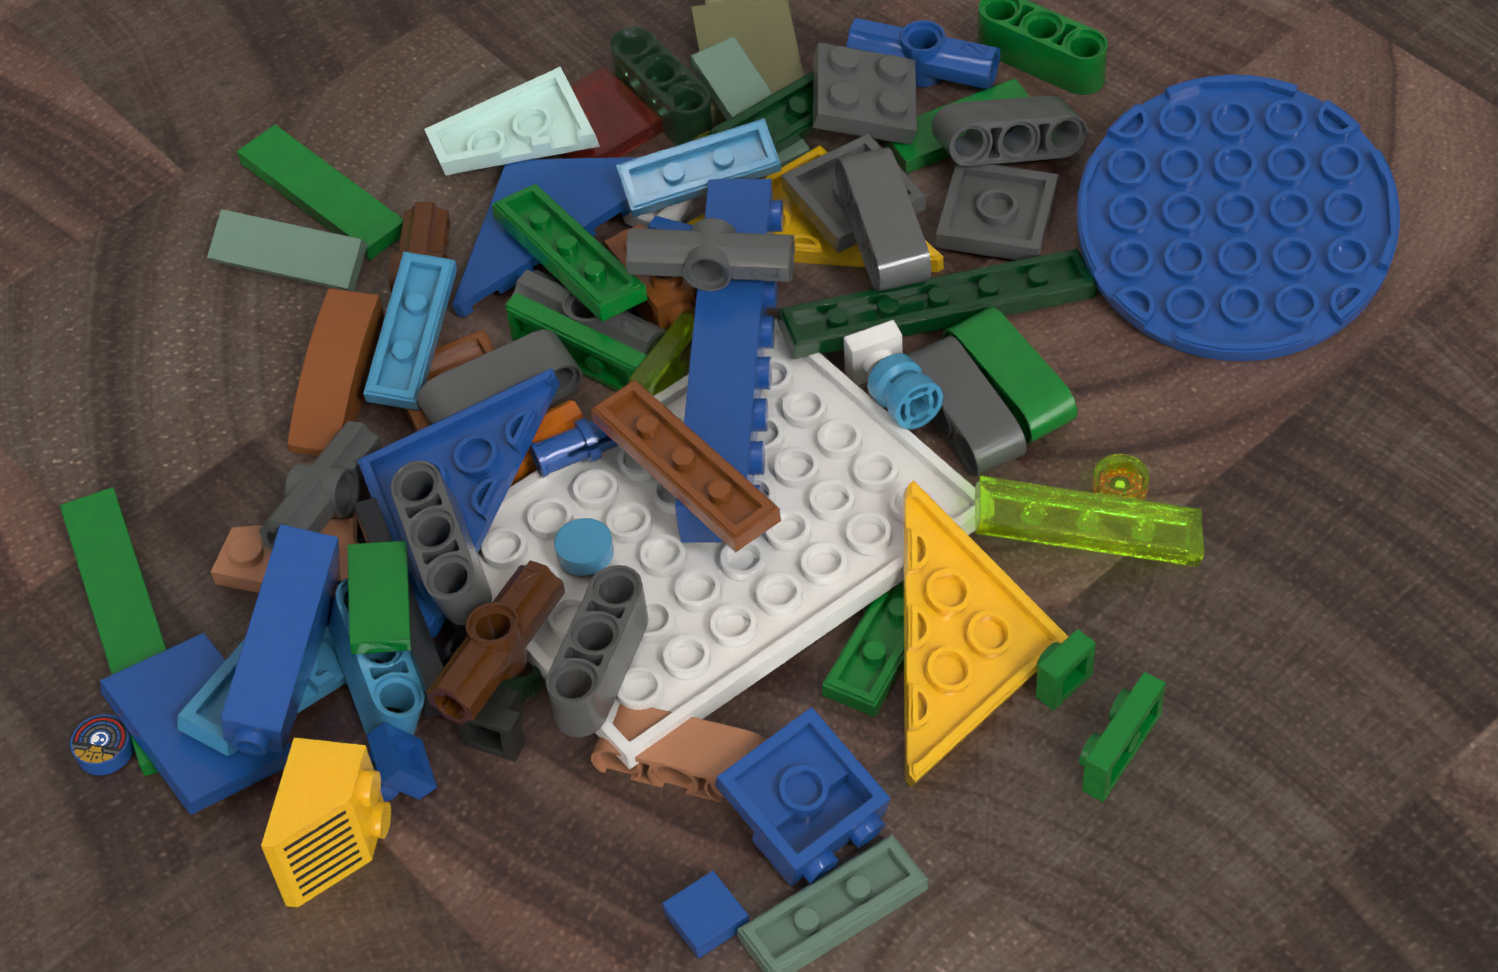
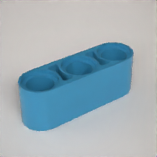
(376, 684)

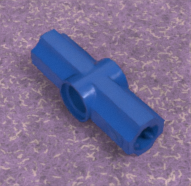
(934, 54)

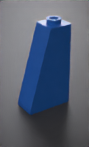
(282, 640)

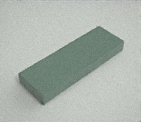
(736, 85)
(287, 250)
(833, 908)

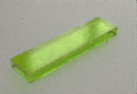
(1088, 521)

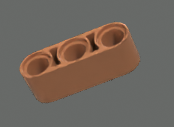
(685, 757)

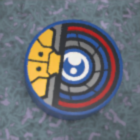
(101, 745)

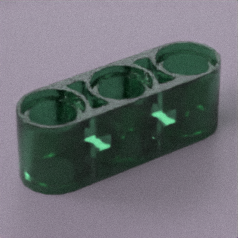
(662, 83)

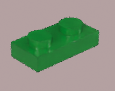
(1131, 721)

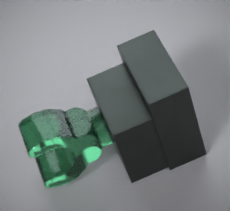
(499, 723)

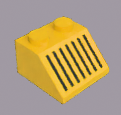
(323, 818)

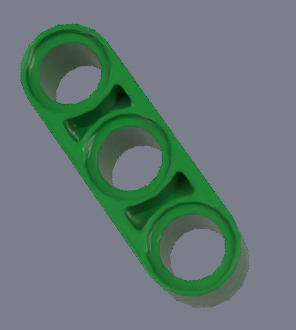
(1044, 44)
(1016, 373)

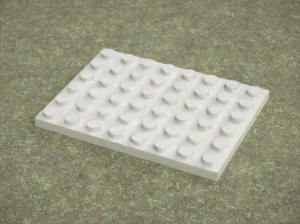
(726, 615)

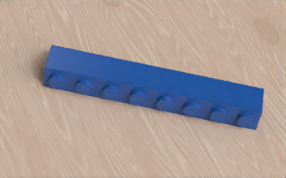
(729, 348)

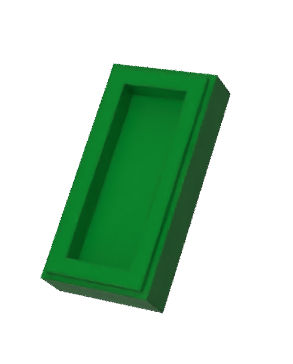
(378, 597)

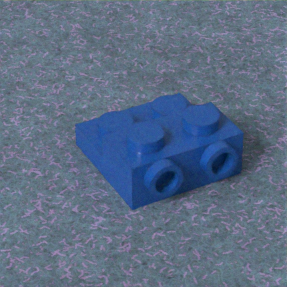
(804, 798)

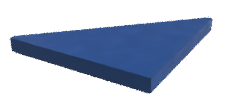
(583, 187)
(476, 457)

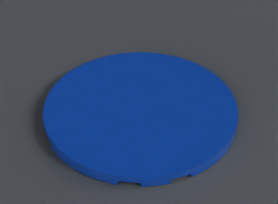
(1237, 218)

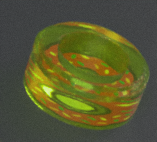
(1121, 476)

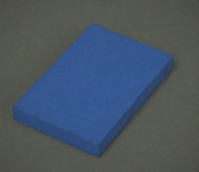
(148, 704)

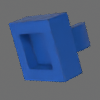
(401, 762)

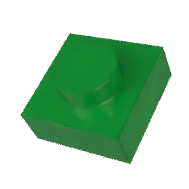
(1064, 668)

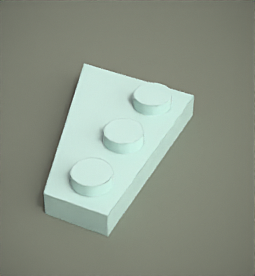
(514, 127)

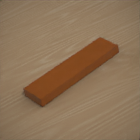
(686, 465)

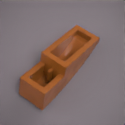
(335, 369)

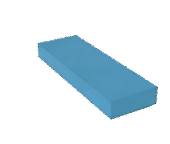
(685, 169)
(410, 330)

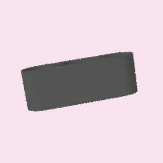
(1028, 141)
(882, 219)
(499, 371)
(972, 413)
(426, 525)
(597, 651)

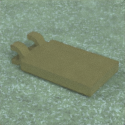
(763, 32)

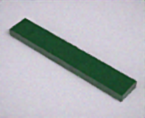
(938, 302)

